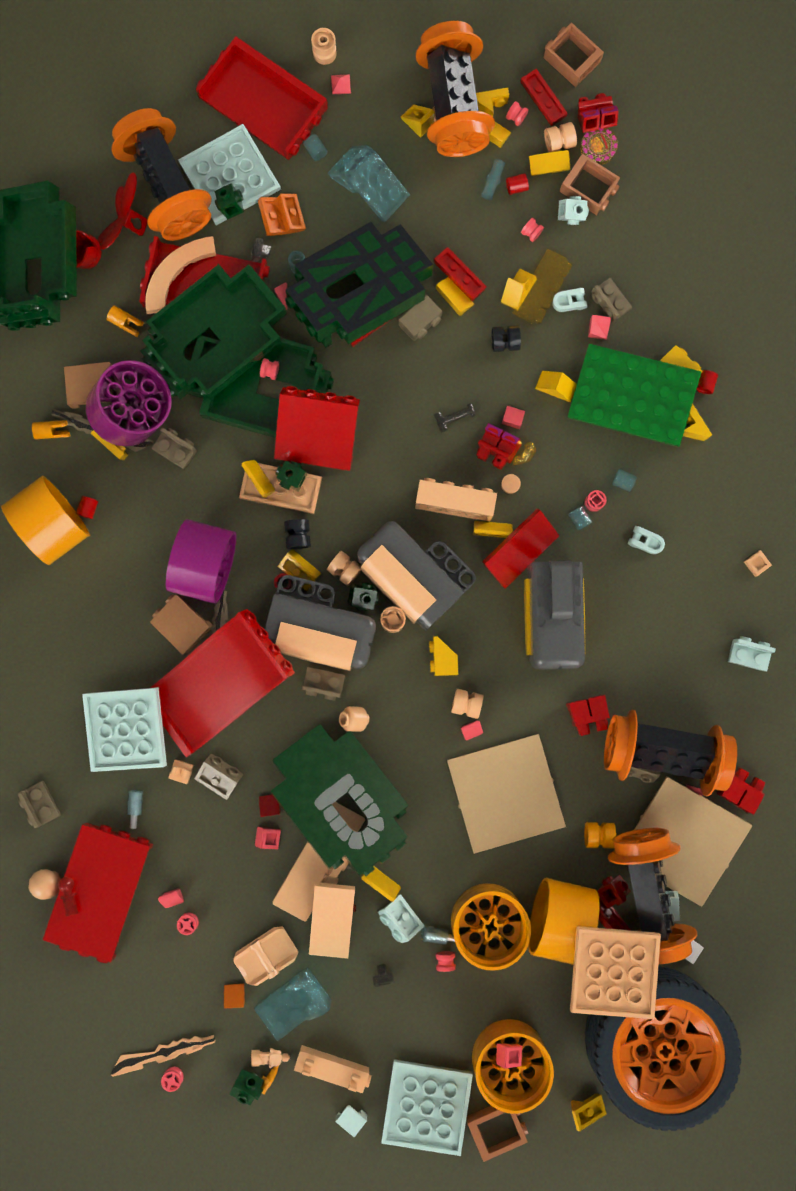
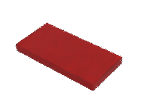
(520, 548)

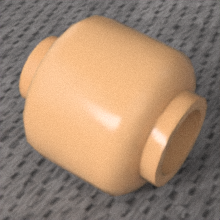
(354, 719)

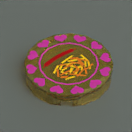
(599, 145)

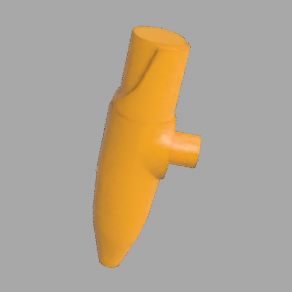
(269, 1079)

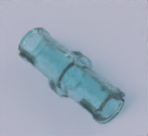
(493, 179)

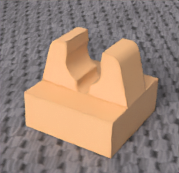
(181, 771)

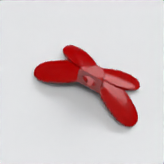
(123, 201)

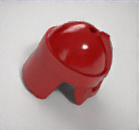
(87, 250)

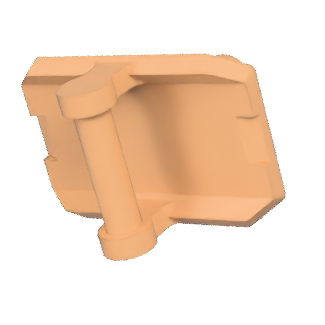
(265, 956)

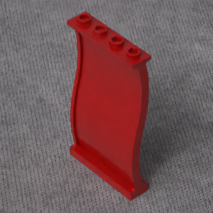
(220, 681)

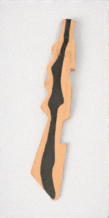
(133, 1062)

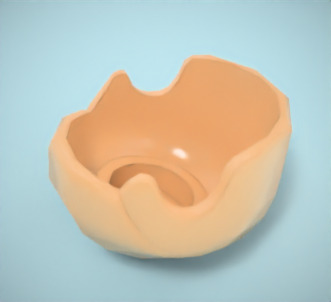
(44, 884)

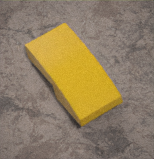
(549, 162)

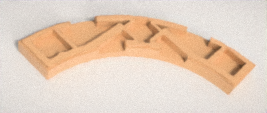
(172, 267)

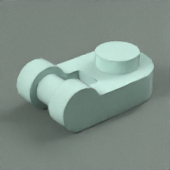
(563, 300)
(653, 544)

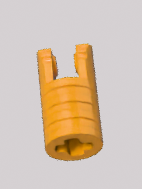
(122, 319)
(47, 429)

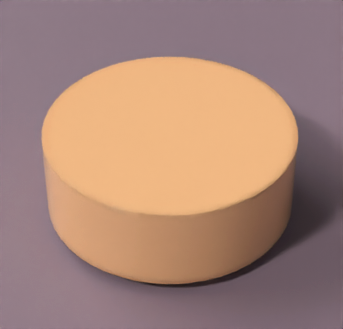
(510, 484)

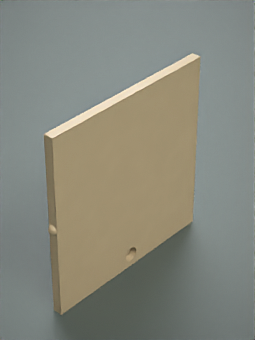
(506, 793)
(702, 829)

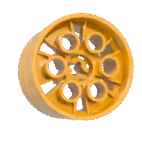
(45, 520)
(555, 917)
(494, 957)
(512, 1097)

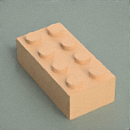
(456, 500)

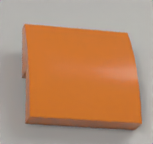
(281, 214)

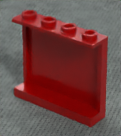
(316, 428)

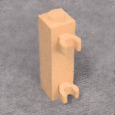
(333, 1069)

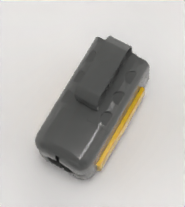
(555, 615)

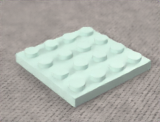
(226, 161)
(124, 729)
(427, 1107)

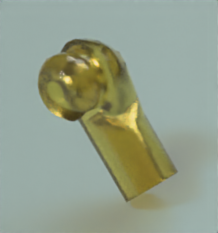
(526, 456)

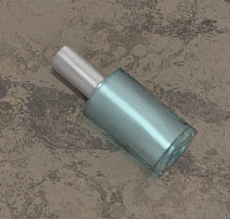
(134, 806)
(436, 935)

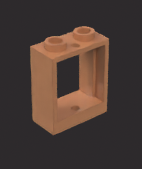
(584, 44)
(598, 171)
(498, 1149)

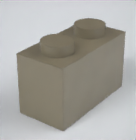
(420, 318)

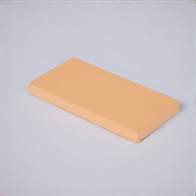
(301, 501)
(331, 920)

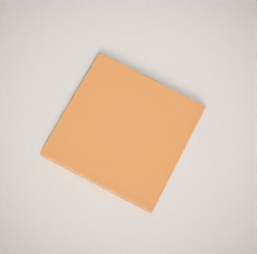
(615, 972)

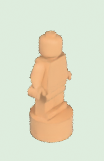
(272, 1058)

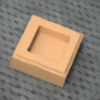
(757, 563)

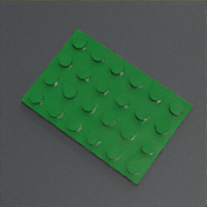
(634, 395)

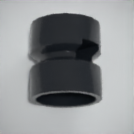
(513, 338)
(297, 534)

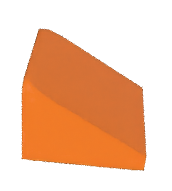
(234, 995)

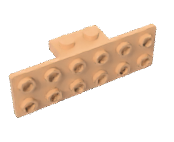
(297, 890)

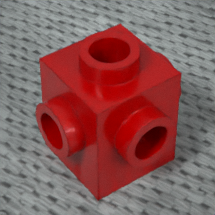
(613, 891)

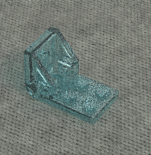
(367, 174)
(293, 1003)

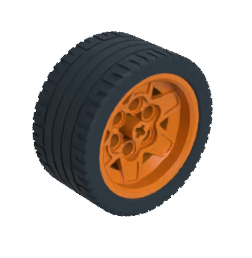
(694, 1088)

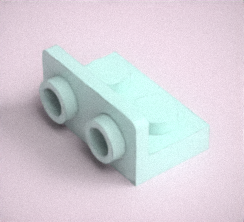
(750, 654)
(400, 919)

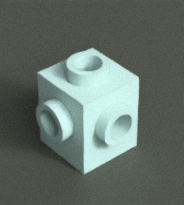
(573, 210)

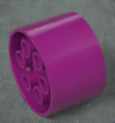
(106, 421)
(200, 561)

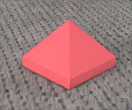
(340, 84)

